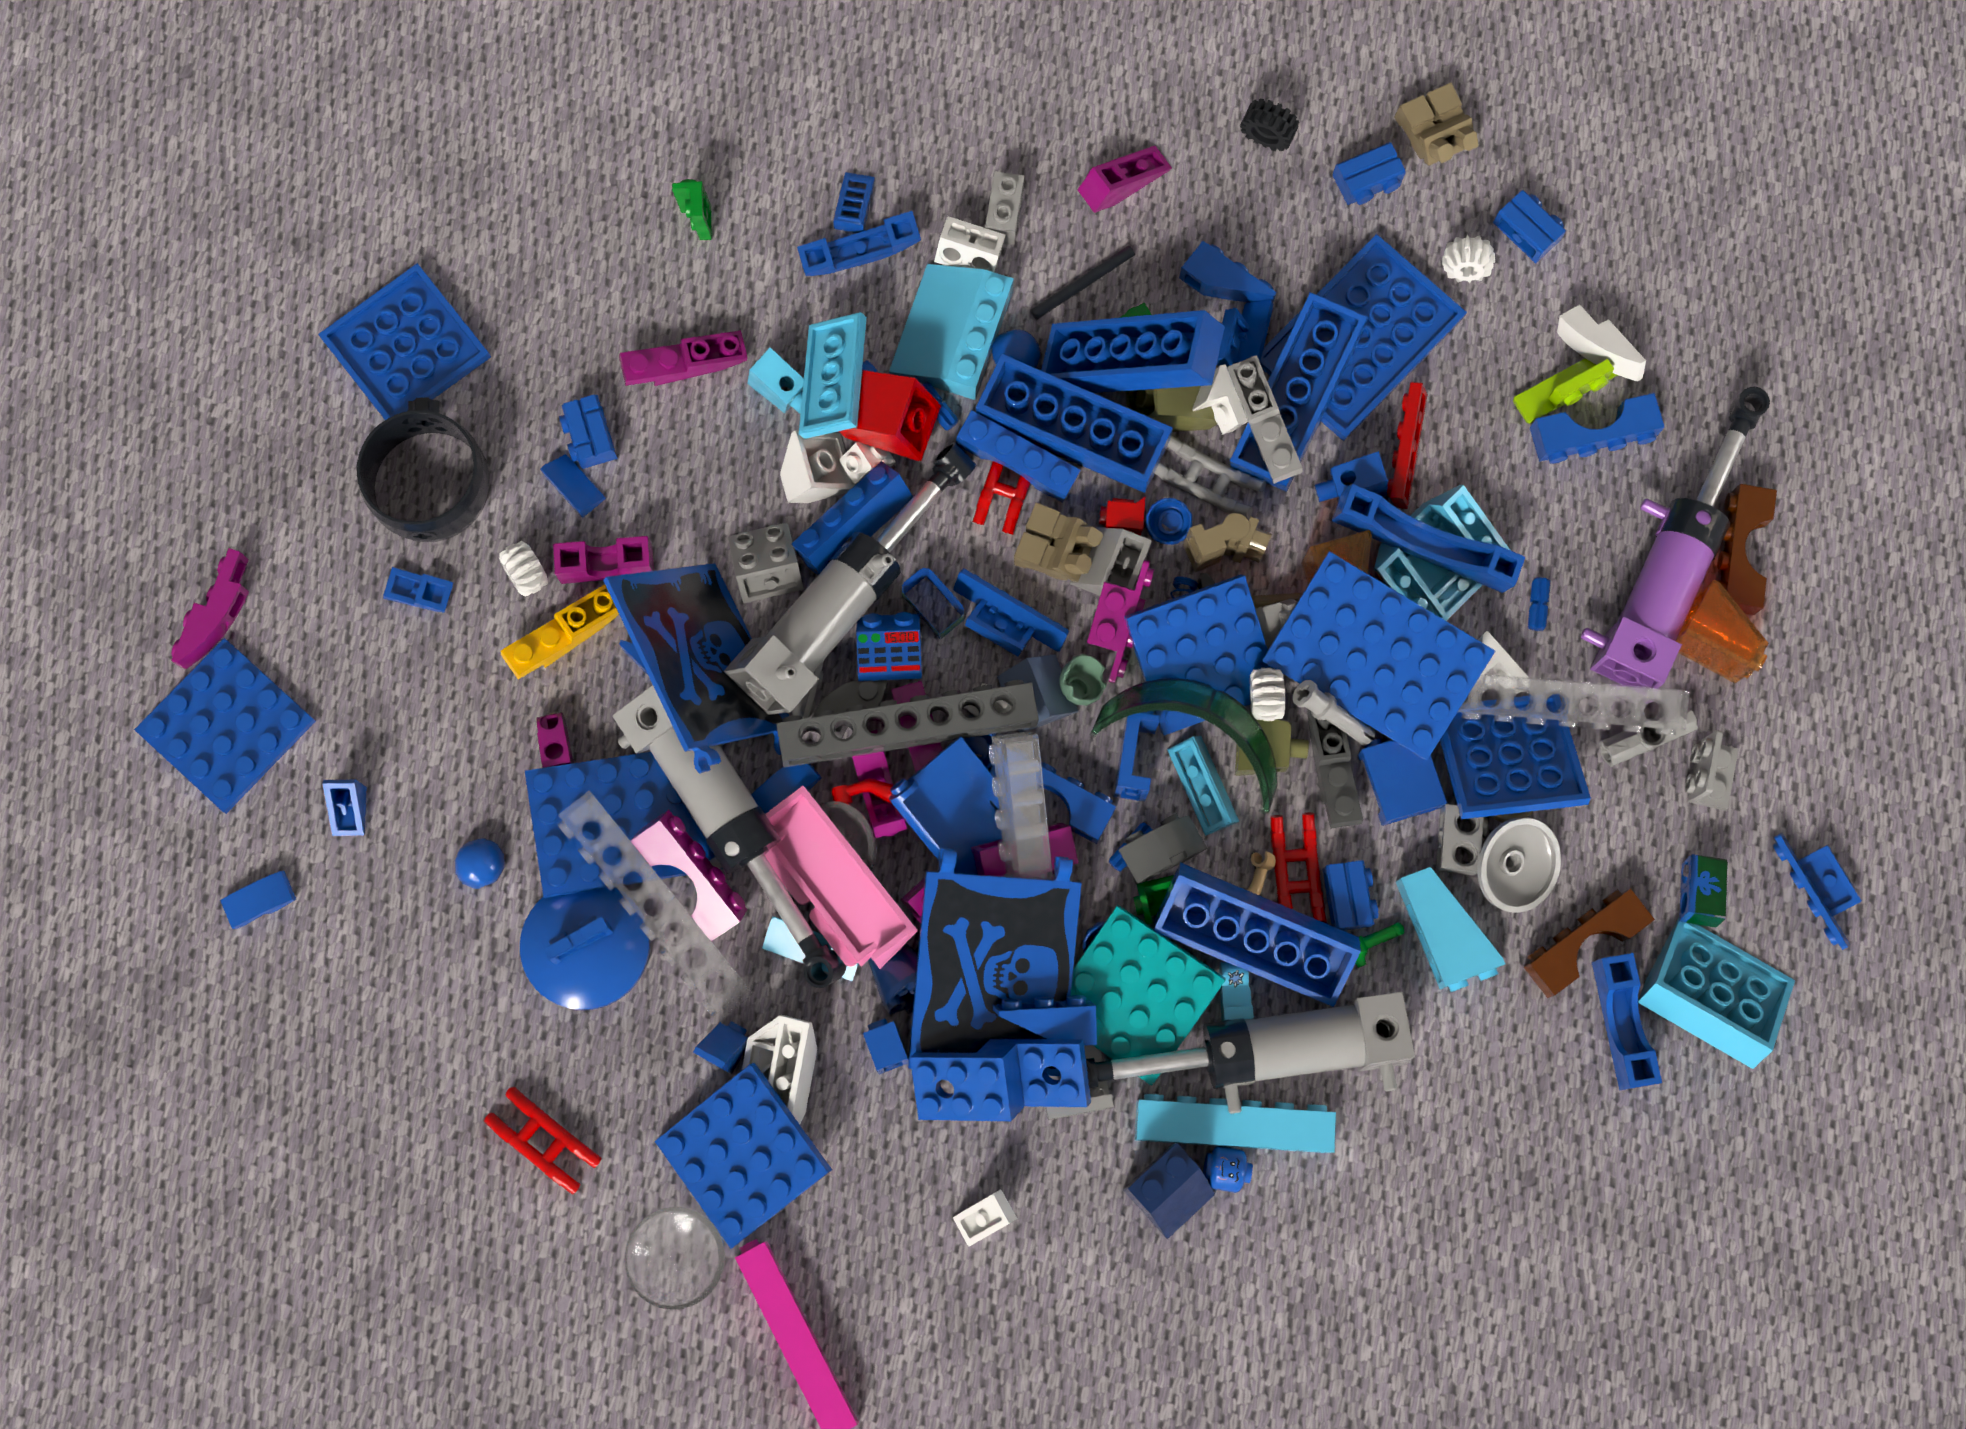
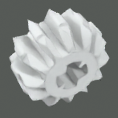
(1468, 259)
(523, 568)
(1267, 694)

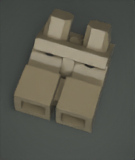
(1437, 125)
(1233, 537)
(1071, 545)

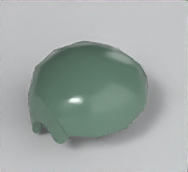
(1082, 680)

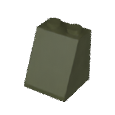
(1172, 407)

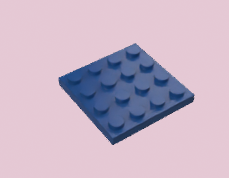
(404, 343)
(1200, 638)
(225, 725)
(1512, 764)
(743, 1155)

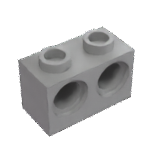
(1005, 205)
(1452, 838)

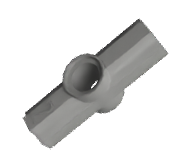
(1631, 744)

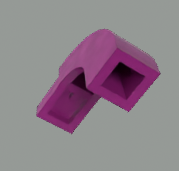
(883, 815)

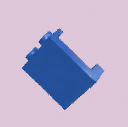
(1401, 781)
(1126, 784)

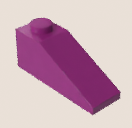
(1122, 177)

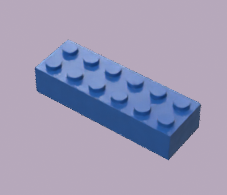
(1136, 352)
(1305, 379)
(1074, 423)
(1257, 934)

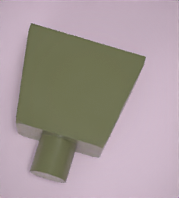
(1282, 745)

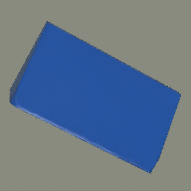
(573, 485)

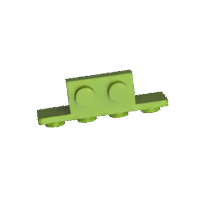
(1563, 388)

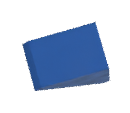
(346, 806)

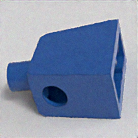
(1364, 472)

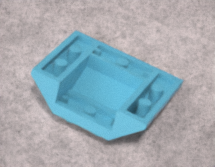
(1427, 583)

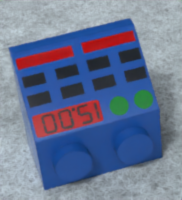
(889, 647)

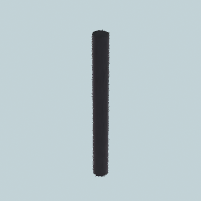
(1082, 282)

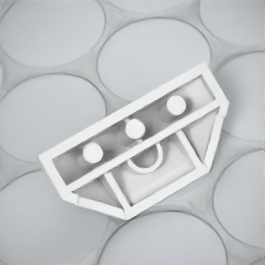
(786, 1056)

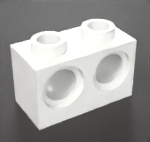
(969, 246)

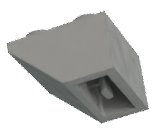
(1115, 560)

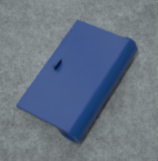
(950, 804)

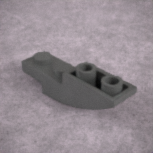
(1334, 773)

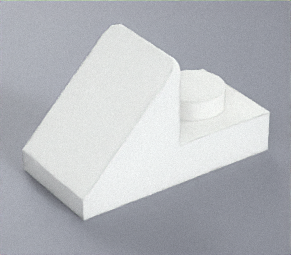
(1223, 400)
(1501, 660)
(985, 1218)

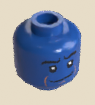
(1227, 1169)

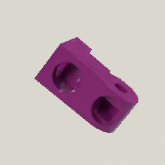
(553, 740)

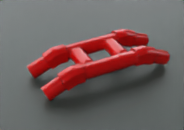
(1016, 494)
(1307, 854)
(562, 1139)

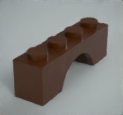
(1748, 510)
(1557, 966)

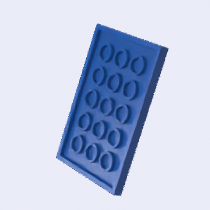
(1403, 325)
(1379, 655)
(631, 792)

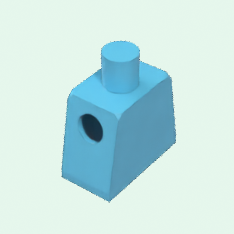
(770, 375)

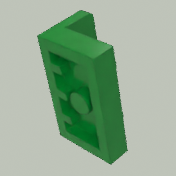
(695, 203)

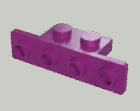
(1109, 625)

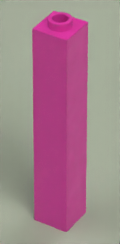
(795, 1337)

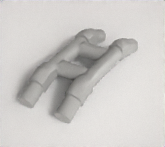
(1225, 474)

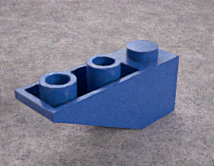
(1219, 277)
(1052, 1018)

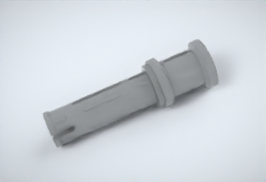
(1324, 707)

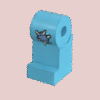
(1235, 993)

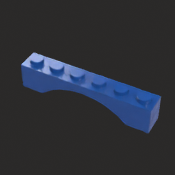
(1469, 558)

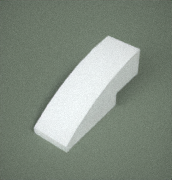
(1600, 343)

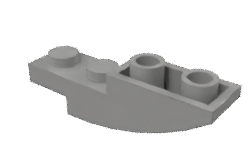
(1265, 419)

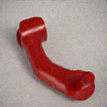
(845, 792)

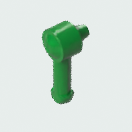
(1376, 938)

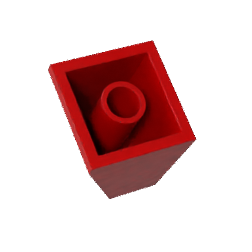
(894, 414)

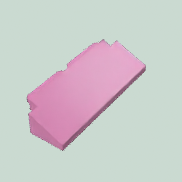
(823, 868)

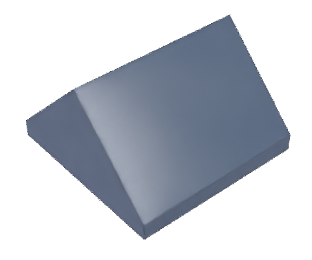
(1044, 675)

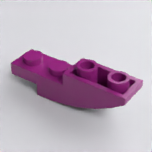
(684, 360)
(209, 623)

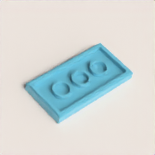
(832, 375)

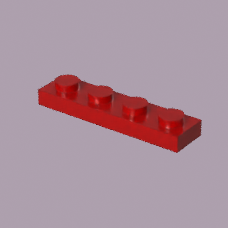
(1409, 435)

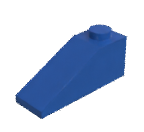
(723, 1046)

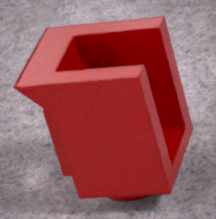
(1123, 515)

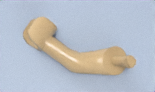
(1261, 870)

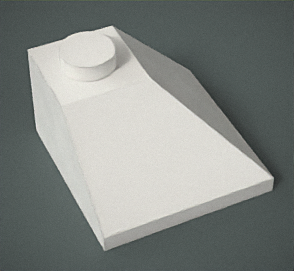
(814, 468)

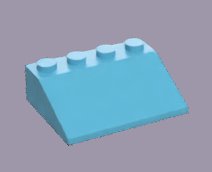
(953, 328)
(1718, 993)

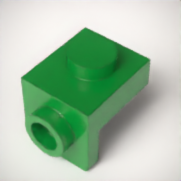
(1151, 896)

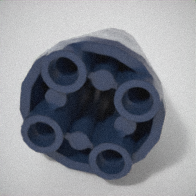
(897, 980)

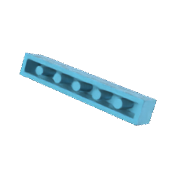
(1251, 1128)

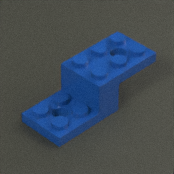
(1000, 1079)

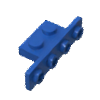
(1245, 333)
(1006, 618)
(1824, 882)

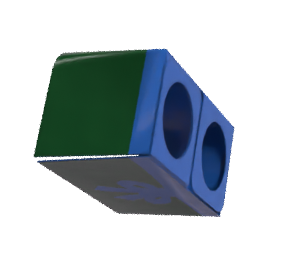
(915, 579)
(1705, 892)

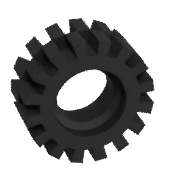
(1269, 125)

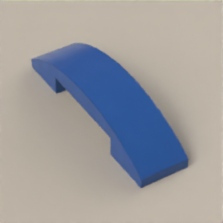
(860, 248)

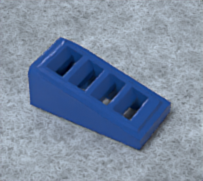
(851, 223)

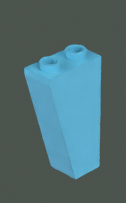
(1447, 932)

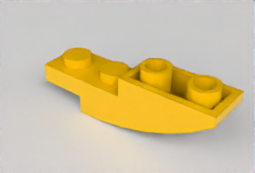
(562, 634)

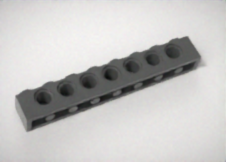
(861, 742)

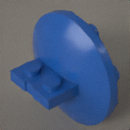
(583, 949)

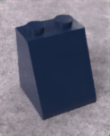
(1170, 1190)

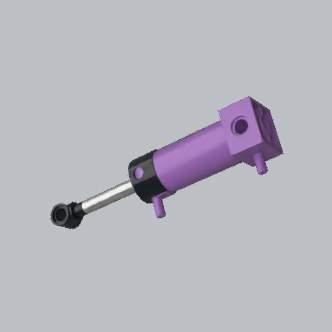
(1643, 641)

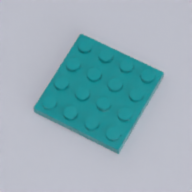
(1142, 988)

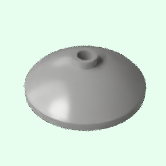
(1530, 867)

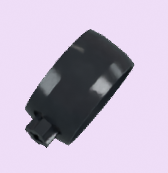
(422, 418)

